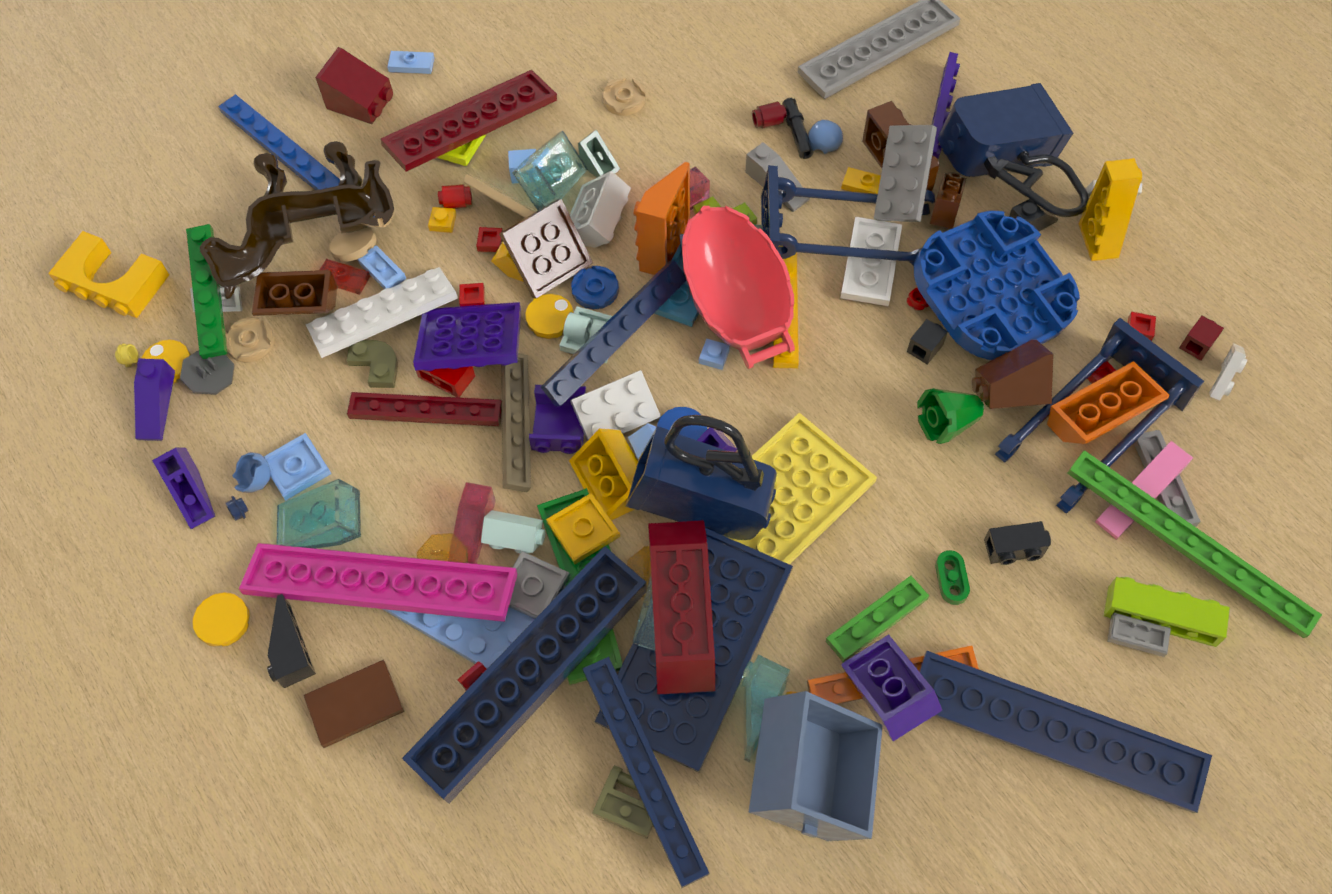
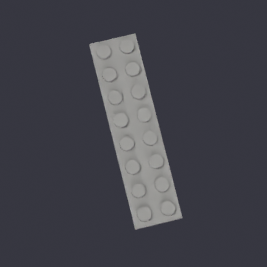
(877, 46)

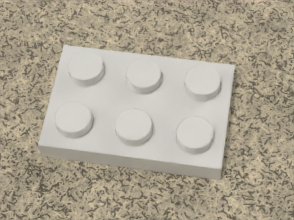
(616, 406)

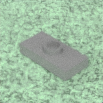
(1139, 635)

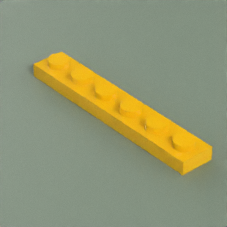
(791, 359)

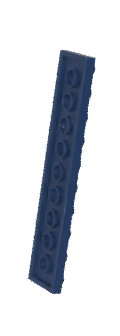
(1068, 733)

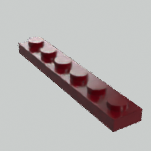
(425, 409)

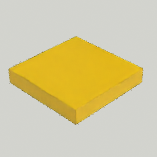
(583, 528)

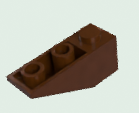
(948, 200)

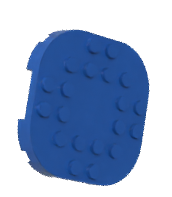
(994, 285)

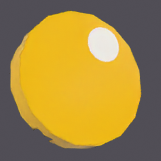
(548, 315)
(171, 351)

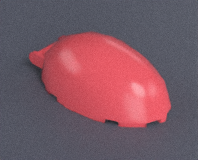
(738, 282)

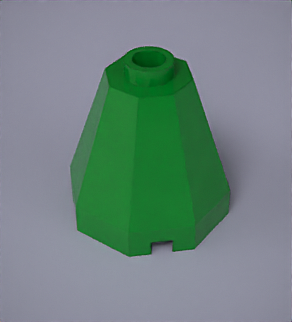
(947, 413)

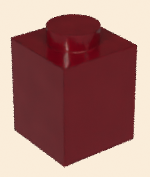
(1201, 337)

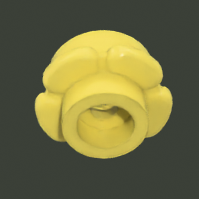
(126, 354)

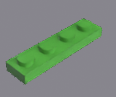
(877, 618)

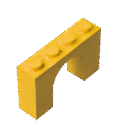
(125, 295)

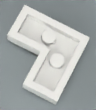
(1233, 363)

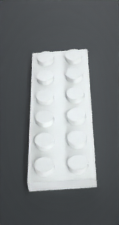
(381, 311)

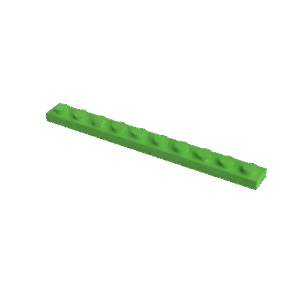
(1195, 545)

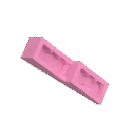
(1153, 481)

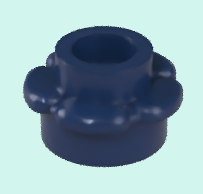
(237, 508)

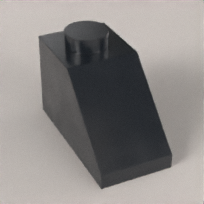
(1033, 214)

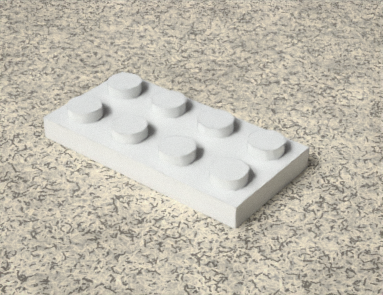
(868, 278)

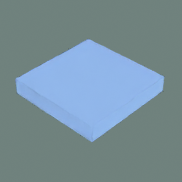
(296, 466)

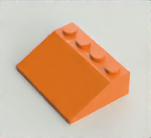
(662, 219)

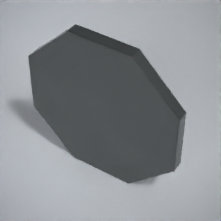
(208, 374)

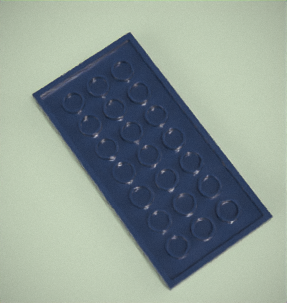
(743, 597)

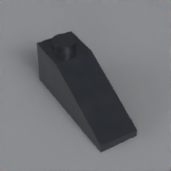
(287, 649)

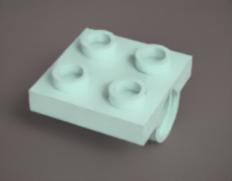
(580, 328)

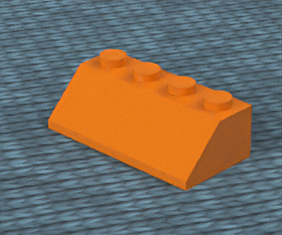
(1105, 405)

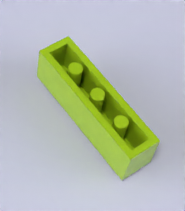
(1186, 616)

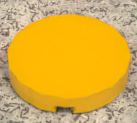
(221, 619)

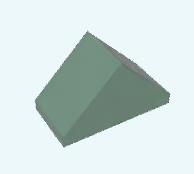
(596, 155)

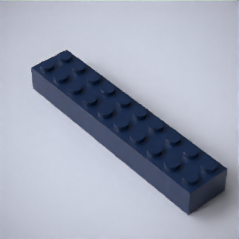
(525, 675)

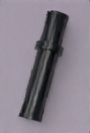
(795, 121)

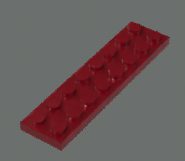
(468, 120)

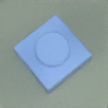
(714, 354)

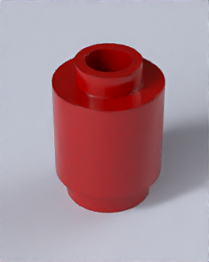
(455, 196)

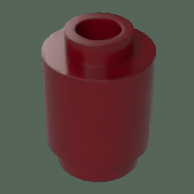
(768, 115)

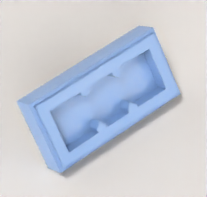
(411, 62)

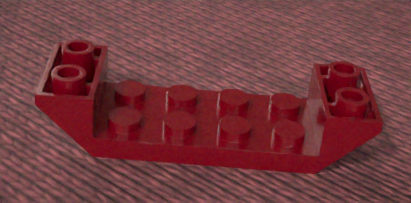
(682, 607)

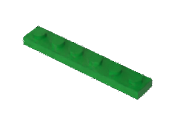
(206, 297)

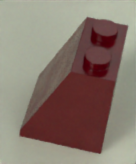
(353, 87)

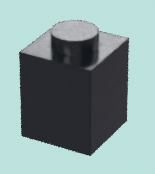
(927, 341)

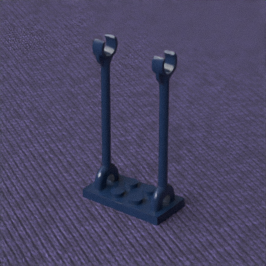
(772, 220)
(1125, 346)

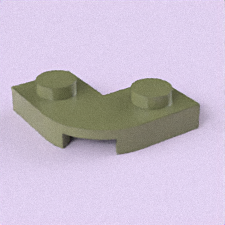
(379, 357)

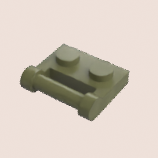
(621, 808)

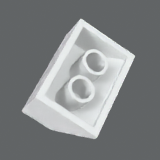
(599, 208)

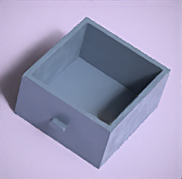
(816, 768)

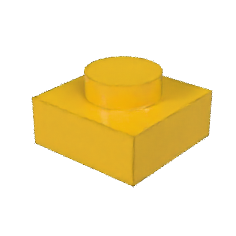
(442, 219)

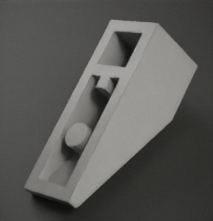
(757, 165)

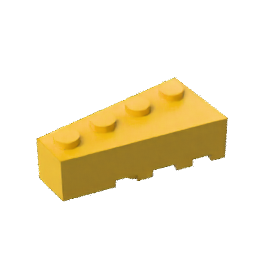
(1110, 209)

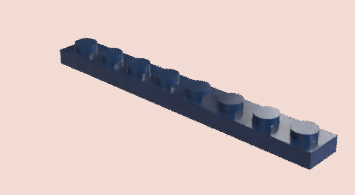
(614, 333)
(646, 773)

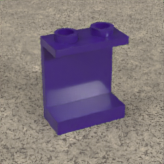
(556, 426)

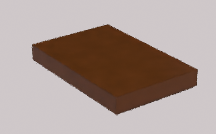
(353, 703)

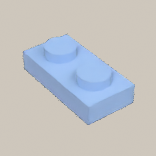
(382, 268)

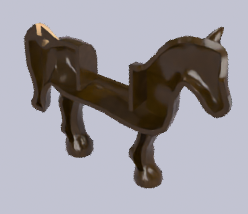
(271, 215)

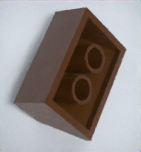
(294, 293)

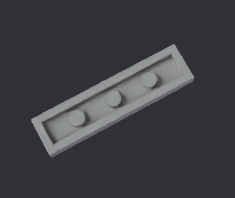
(1175, 494)

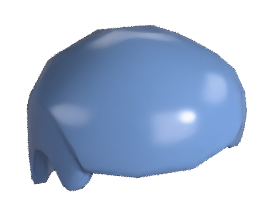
(825, 136)
(251, 472)

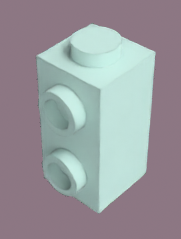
(512, 531)

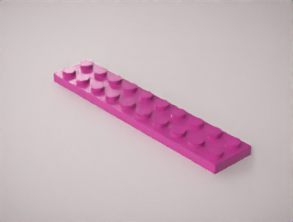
(380, 581)

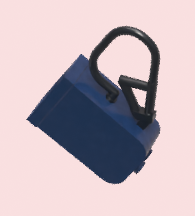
(1012, 134)
(703, 482)

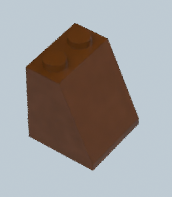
(1016, 377)

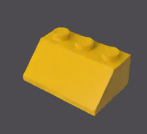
(607, 470)

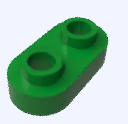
(952, 579)

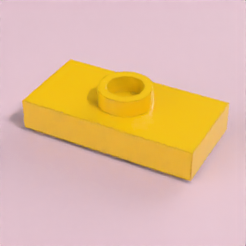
(861, 181)

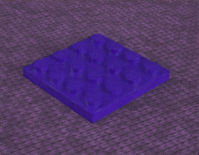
(468, 336)

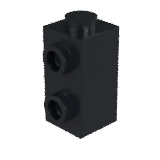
(1017, 543)

